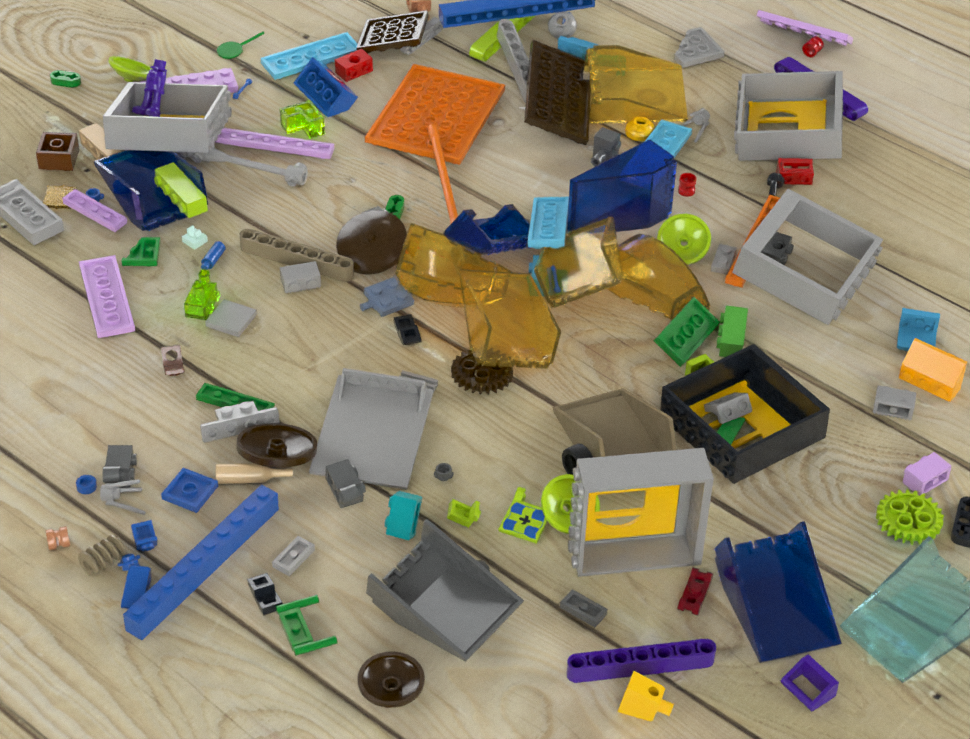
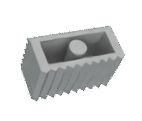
(300, 277)
(894, 402)

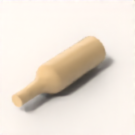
(248, 473)

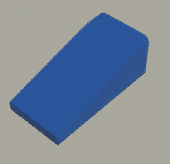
(136, 585)

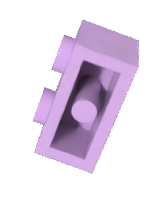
(926, 473)

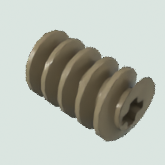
(101, 553)

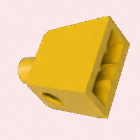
(644, 698)

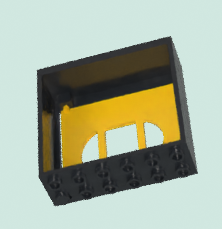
(781, 413)

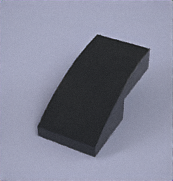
(407, 330)
(264, 593)

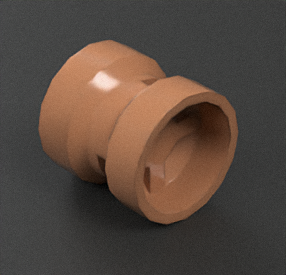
(63, 538)

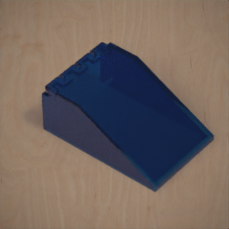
(132, 182)
(630, 187)
(778, 594)

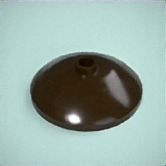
(391, 671)

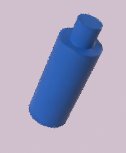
(213, 255)

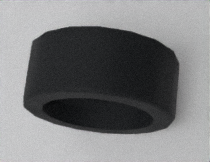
(571, 454)

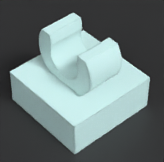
(194, 238)

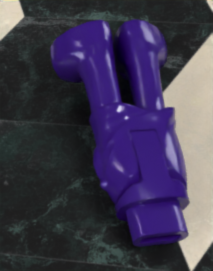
(154, 84)

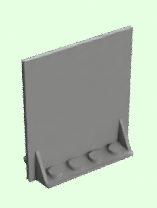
(375, 425)

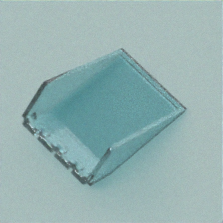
(914, 614)

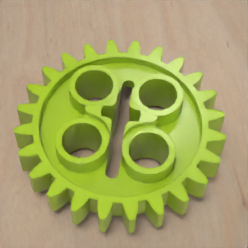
(909, 516)

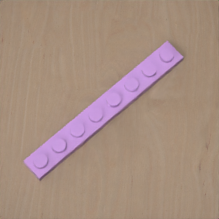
(276, 143)

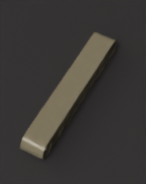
(295, 253)

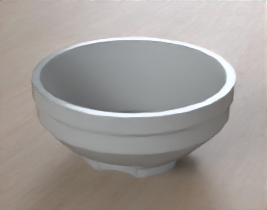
(566, 29)

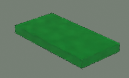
(686, 331)

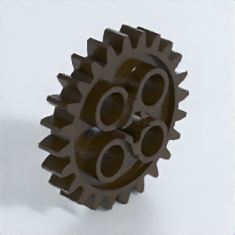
(478, 377)

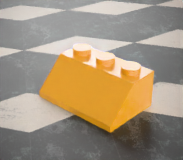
(933, 370)

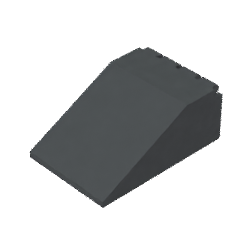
(444, 595)

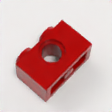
(353, 65)

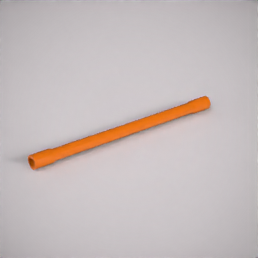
(434, 137)

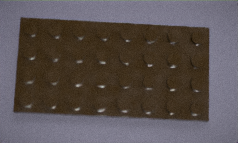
(557, 93)

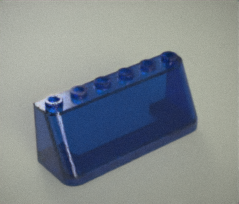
(491, 235)

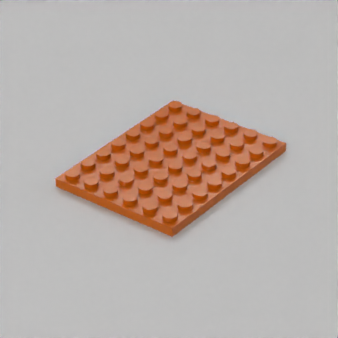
(437, 97)

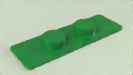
(730, 429)

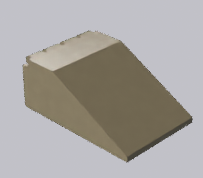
(617, 424)

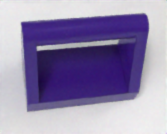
(817, 676)

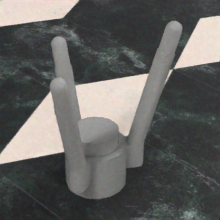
(700, 118)
(111, 492)

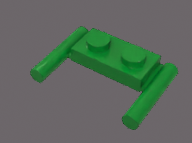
(297, 629)

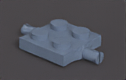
(386, 297)

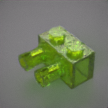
(201, 297)

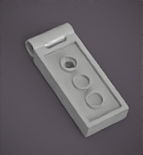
(28, 213)

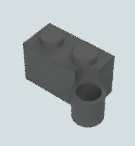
(119, 464)
(345, 483)

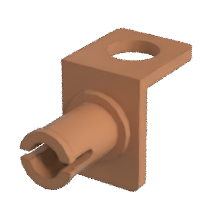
(419, 5)

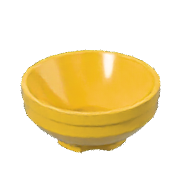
(639, 128)

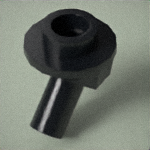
(775, 181)

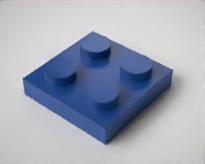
(189, 490)

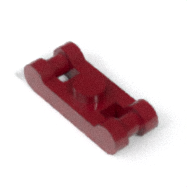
(695, 592)

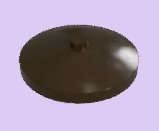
(372, 241)
(276, 445)

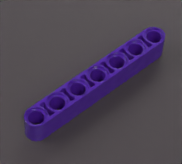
(852, 106)
(641, 659)

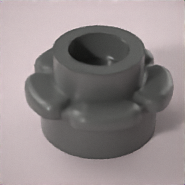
(443, 472)

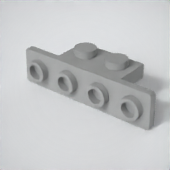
(235, 419)

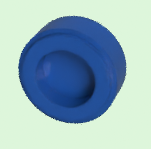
(86, 484)

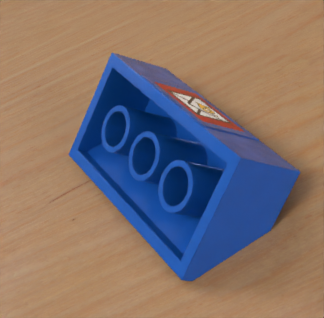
(325, 89)

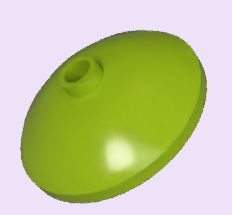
(129, 68)
(686, 229)
(554, 497)

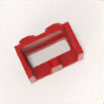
(796, 175)

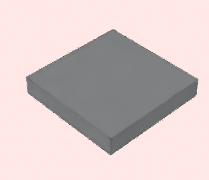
(231, 318)

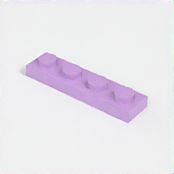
(94, 210)

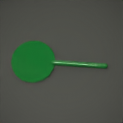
(233, 49)

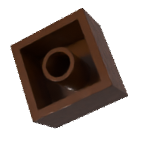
(57, 151)

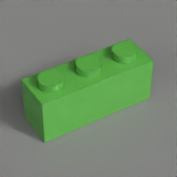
(732, 330)

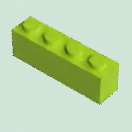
(180, 190)

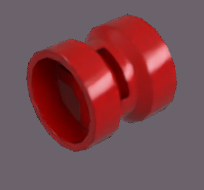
(813, 46)
(687, 184)

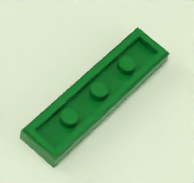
(223, 397)

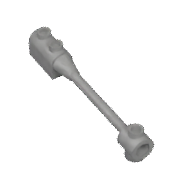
(293, 174)

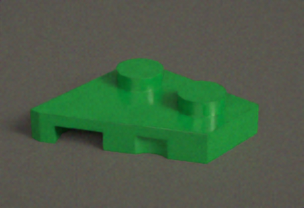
(144, 253)

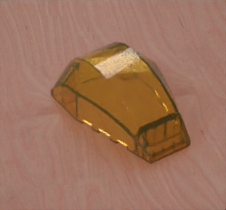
(431, 266)
(656, 276)

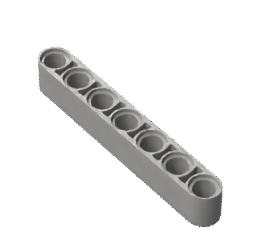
(514, 54)

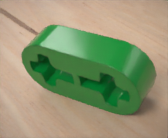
(65, 78)
(397, 209)

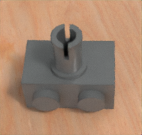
(605, 146)

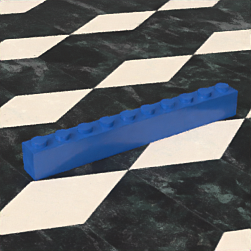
(484, 11)
(200, 562)

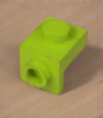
(697, 363)
(462, 513)

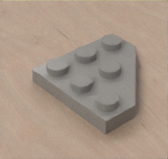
(697, 48)

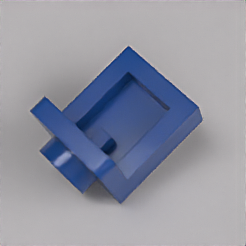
(144, 535)

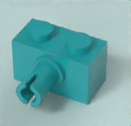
(403, 515)

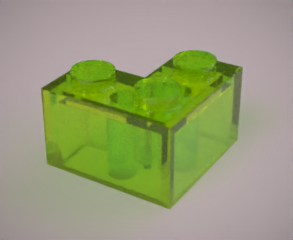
(302, 117)

